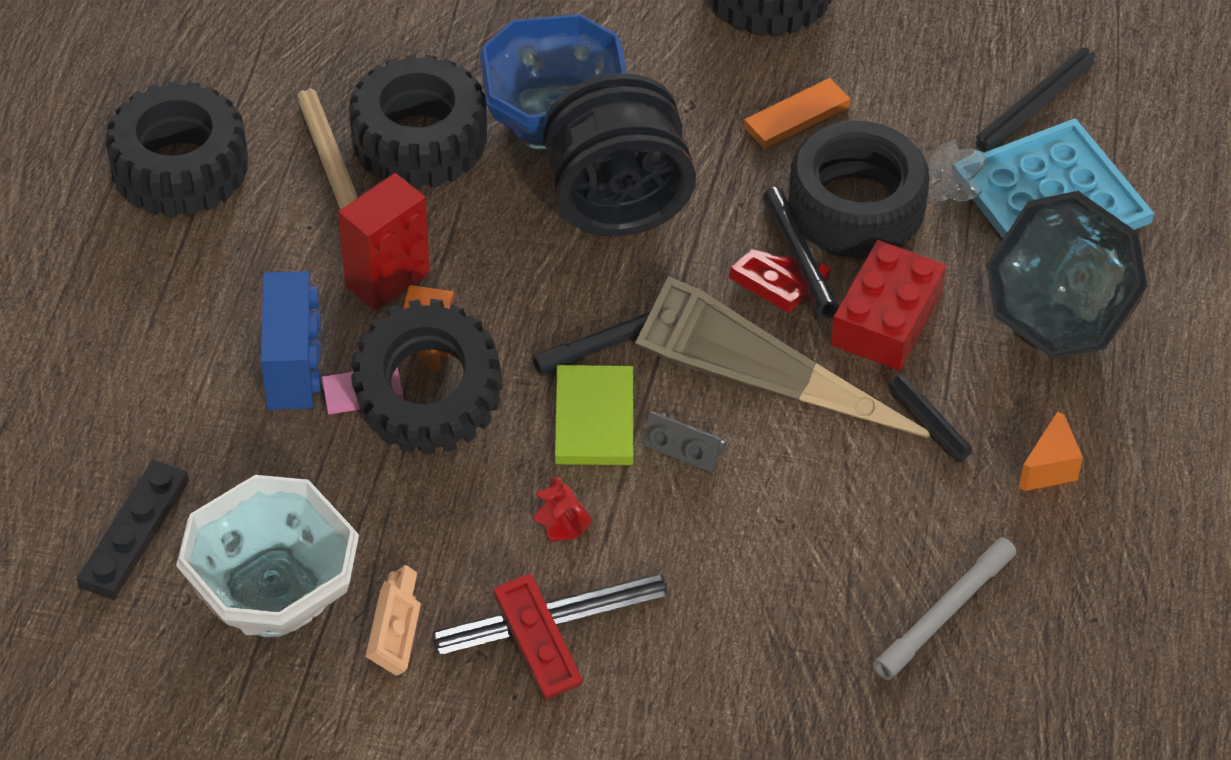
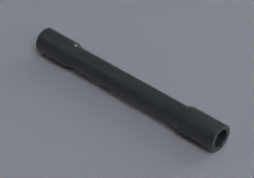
(818, 289)
(566, 354)

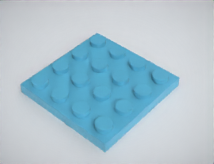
(1050, 165)

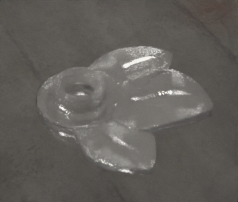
(956, 171)

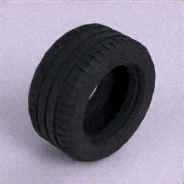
(865, 151)

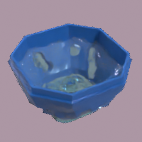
(538, 62)

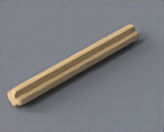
(327, 147)

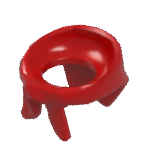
(562, 512)

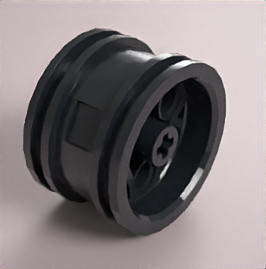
(618, 155)

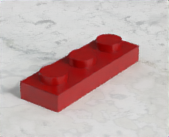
(537, 637)

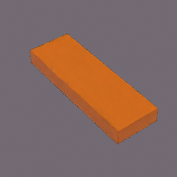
(797, 113)

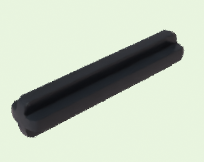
(930, 418)

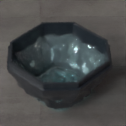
(1040, 268)

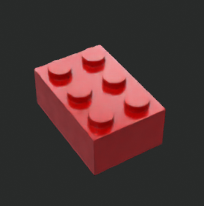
(384, 241)
(888, 305)

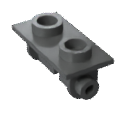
(683, 441)

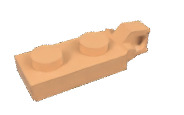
(394, 622)

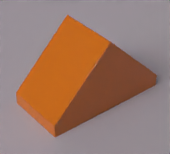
(1054, 458)

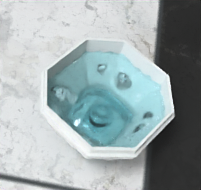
(268, 555)

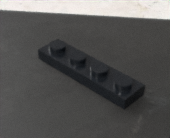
(132, 530)

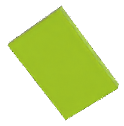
(594, 415)

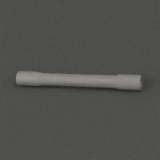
(904, 648)

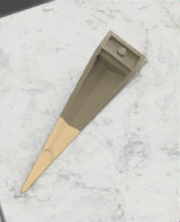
(714, 339)

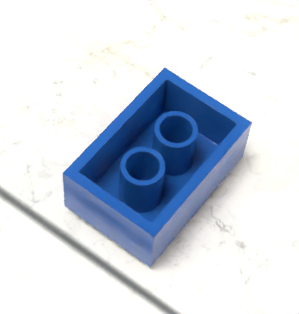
(288, 340)

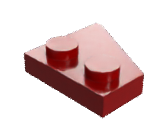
(773, 278)

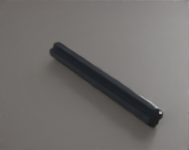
(1035, 99)

